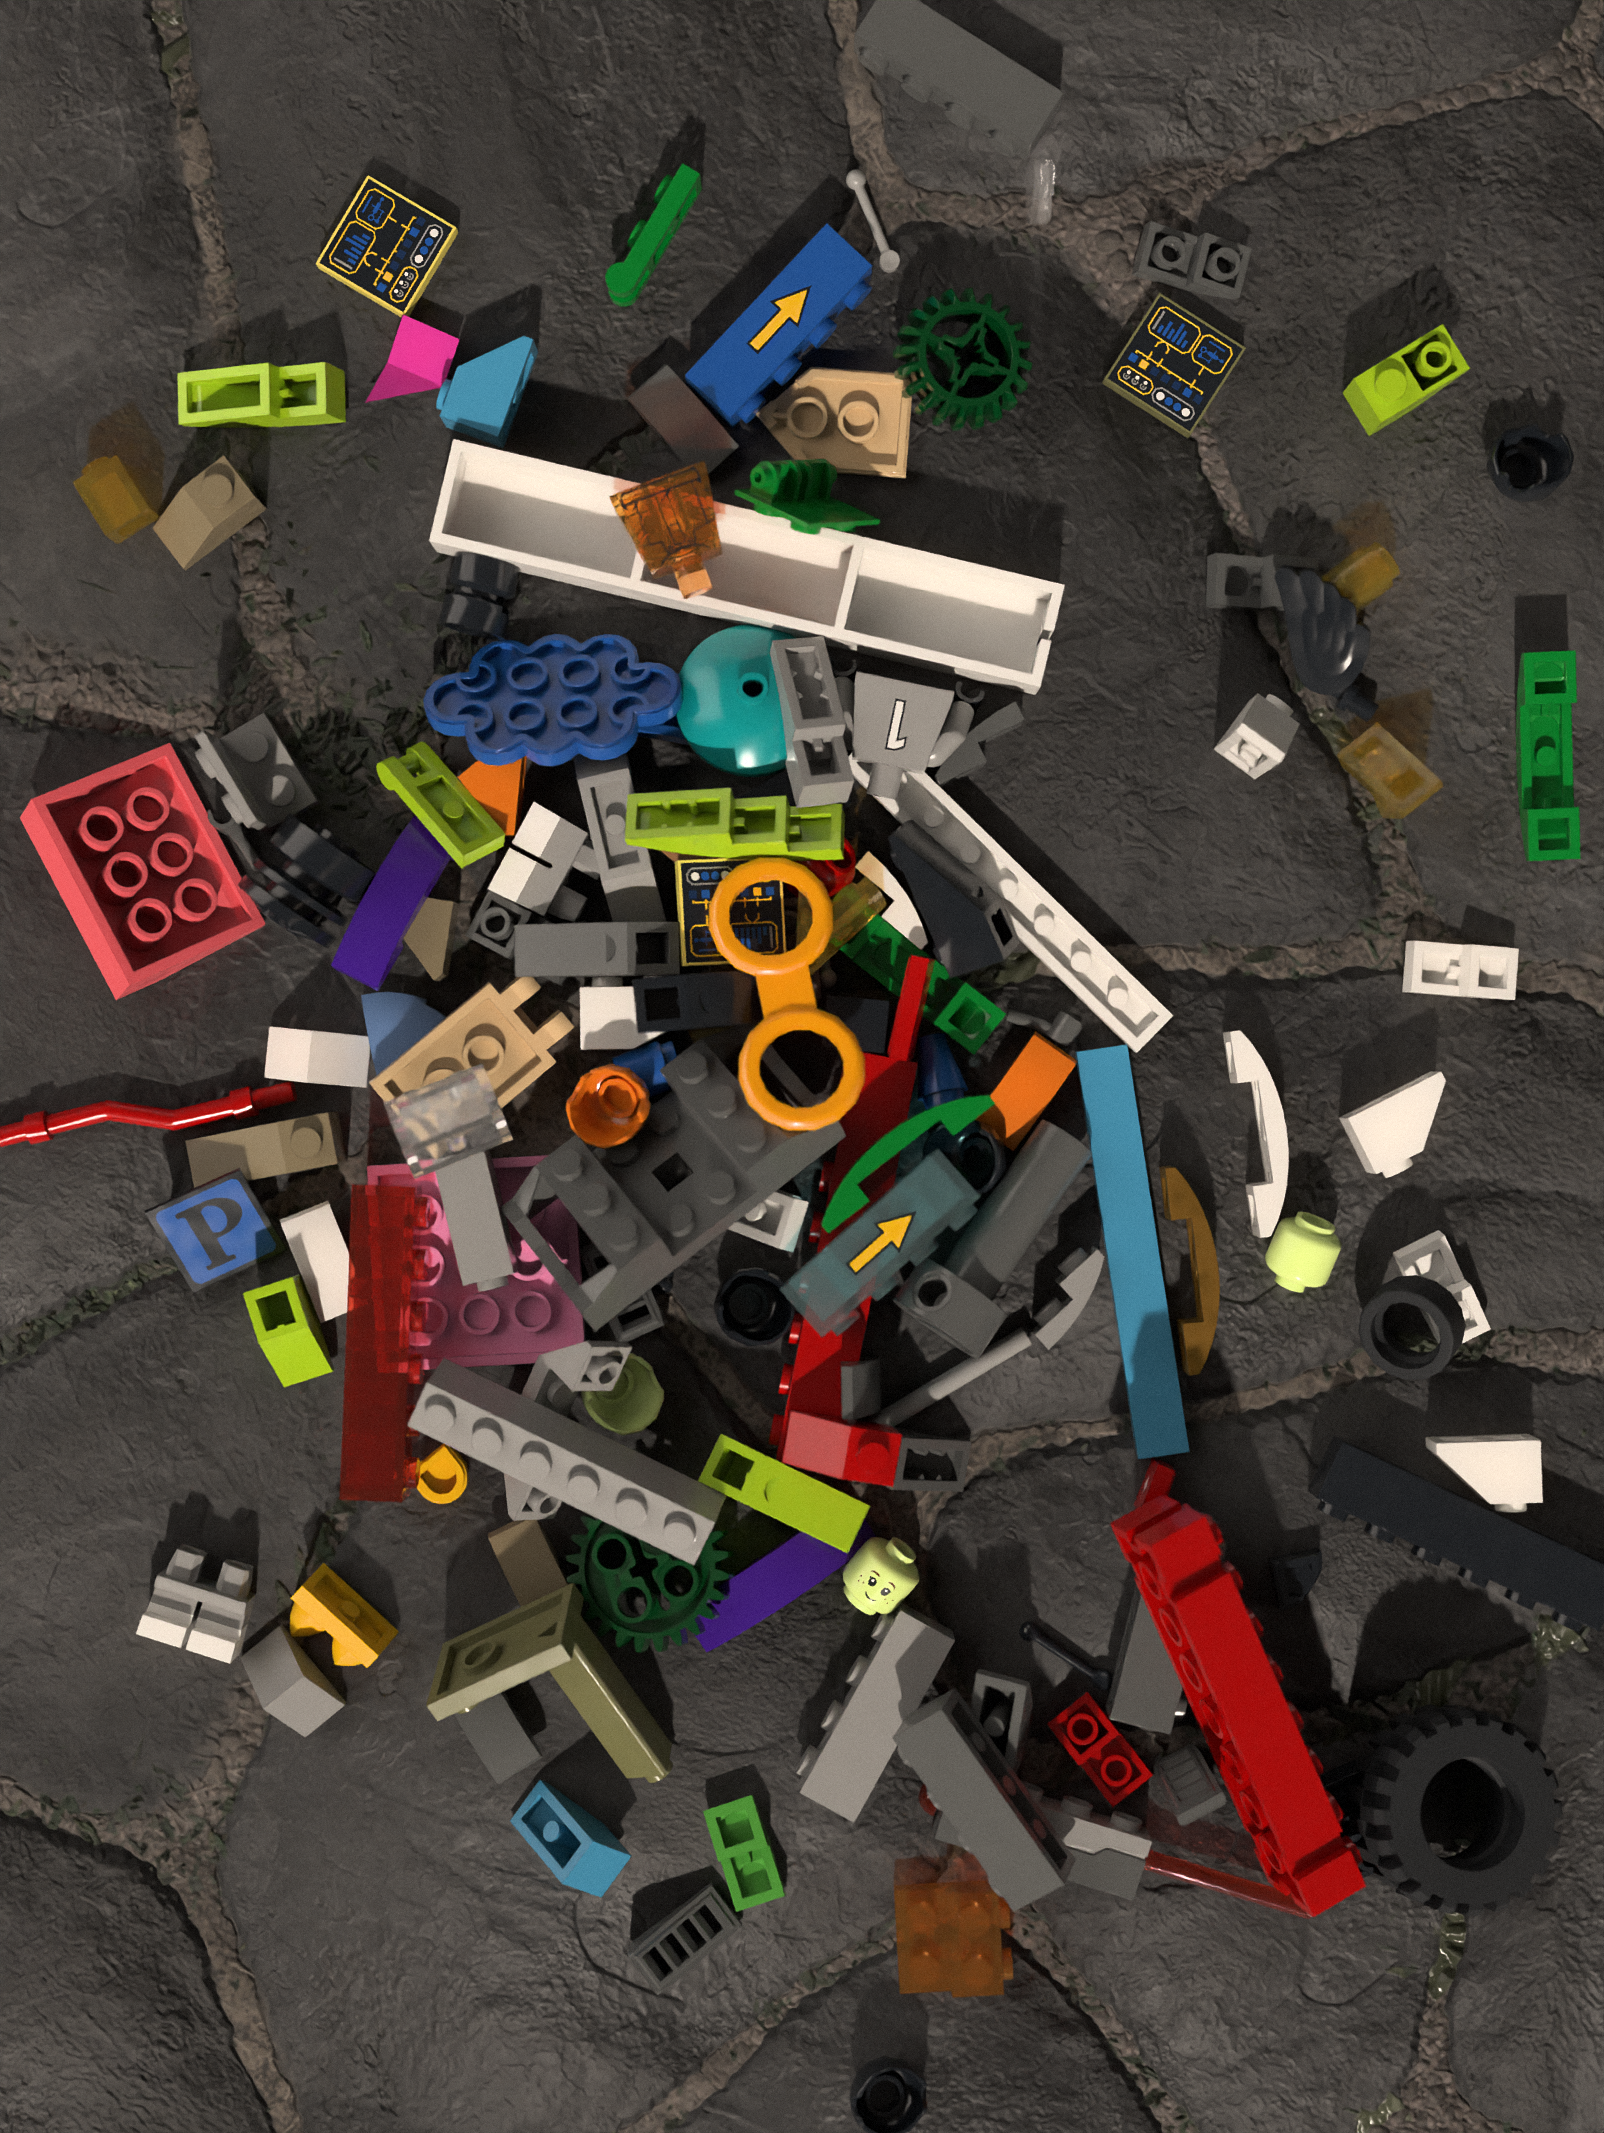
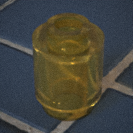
(1364, 574)

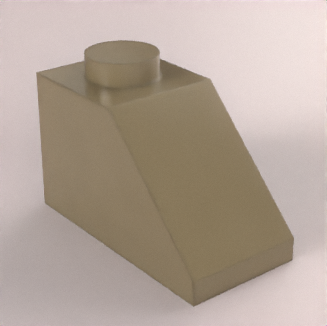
(207, 512)

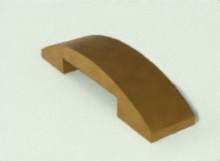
(1198, 1332)

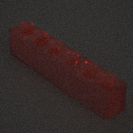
(382, 1341)

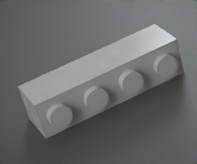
(881, 1696)

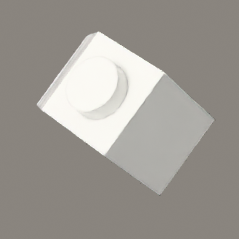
(1394, 1125)
(1495, 1467)

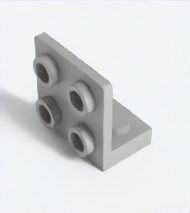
(257, 774)

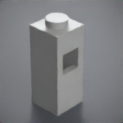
(477, 1222)

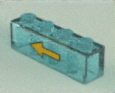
(879, 1243)

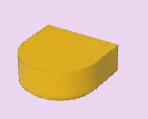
(443, 1475)

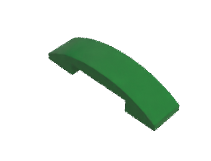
(1546, 755)
(949, 1003)
(952, 1114)

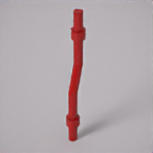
(240, 1103)

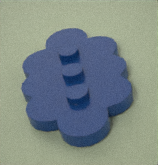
(553, 699)

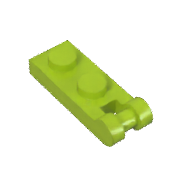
(442, 804)

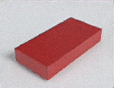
(910, 1007)

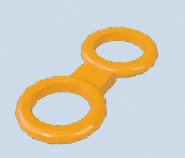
(786, 993)

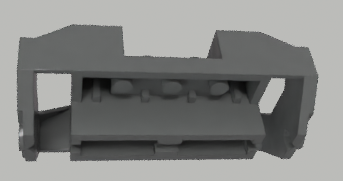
(675, 1182)

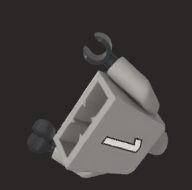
(900, 725)

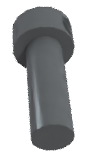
(960, 1293)

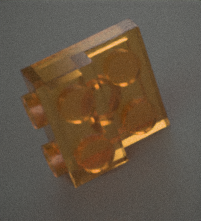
(951, 1938)

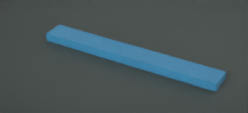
(1132, 1252)

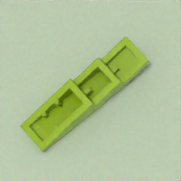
(726, 827)

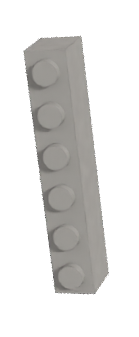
(567, 1460)

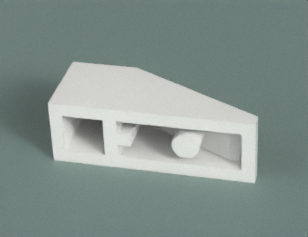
(1259, 735)

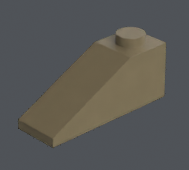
(269, 1149)

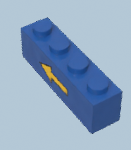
(780, 326)

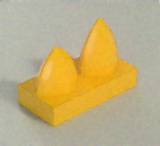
(334, 1606)

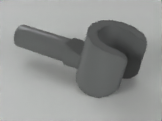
(238, 836)
(1062, 1030)

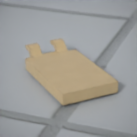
(481, 1030)

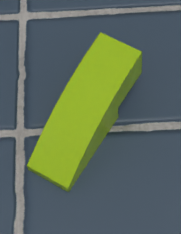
(262, 396)

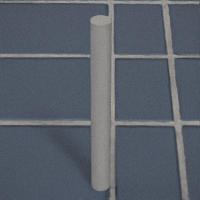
(952, 1379)

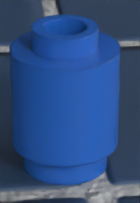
(647, 1062)

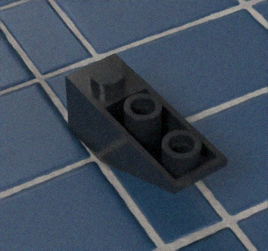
(958, 907)
(696, 1001)

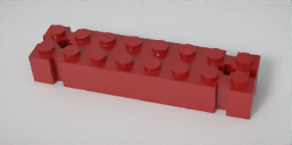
(1240, 1702)

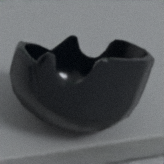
(1529, 462)
(973, 1151)
(753, 1307)
(888, 2096)

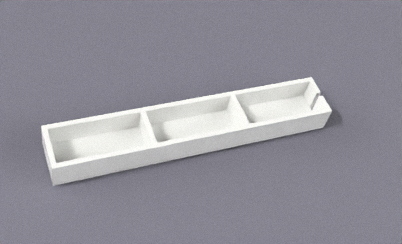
(826, 584)

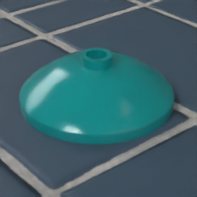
(718, 718)

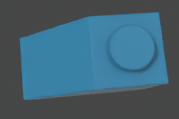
(488, 391)
(570, 1840)

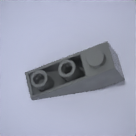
(596, 949)

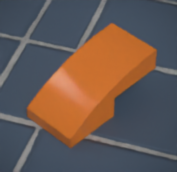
(1027, 1089)

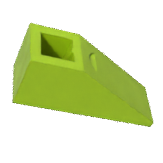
(784, 1493)

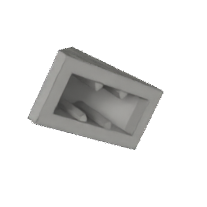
(290, 1683)

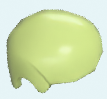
(631, 1403)

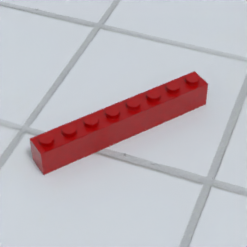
(815, 1377)

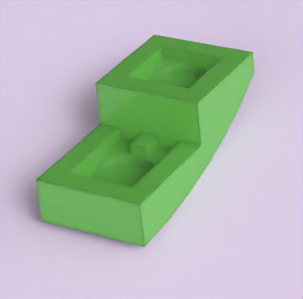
(744, 1853)

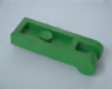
(652, 237)

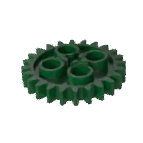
(608, 1586)

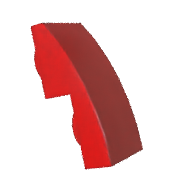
(1100, 1749)

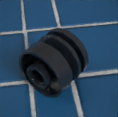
(308, 880)

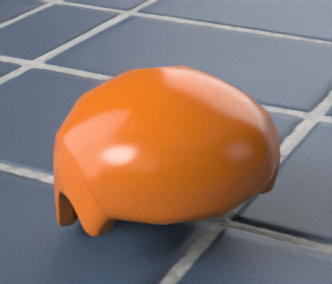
(608, 1106)

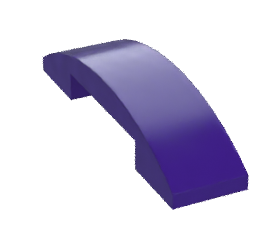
(391, 906)
(774, 1582)

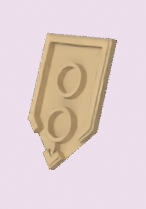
(846, 418)

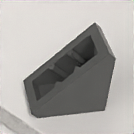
(931, 1462)

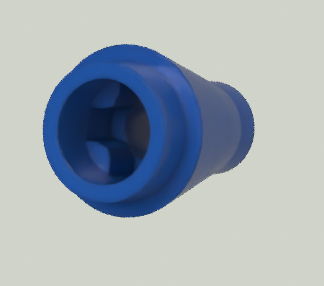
(937, 1071)

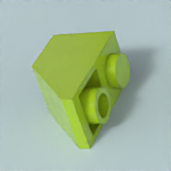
(1405, 380)
(289, 1330)

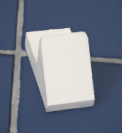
(774, 1220)

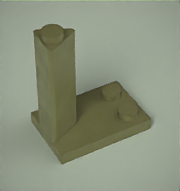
(557, 1639)

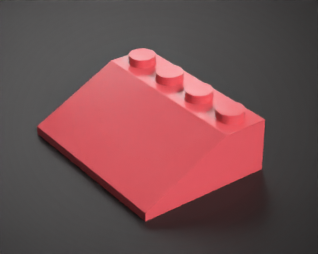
(141, 869)

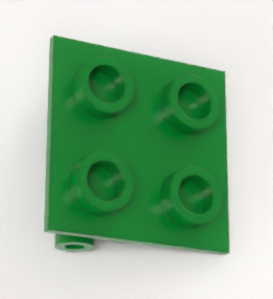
(802, 495)

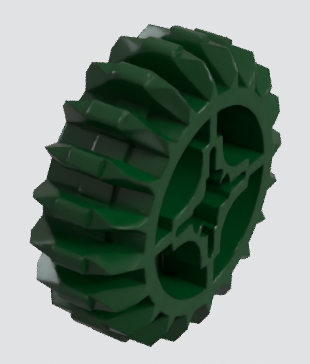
(1000, 372)

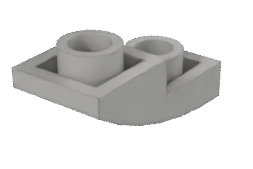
(1078, 1281)

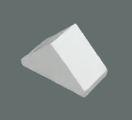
(318, 1057)

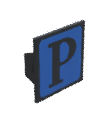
(216, 1229)

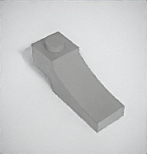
(811, 722)

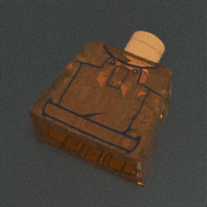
(673, 526)

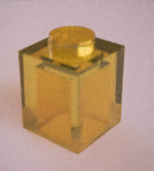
(115, 498)

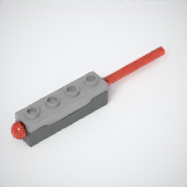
(1117, 1849)

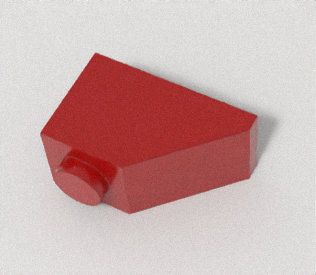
(842, 1447)

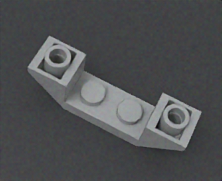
(623, 868)
(555, 1385)

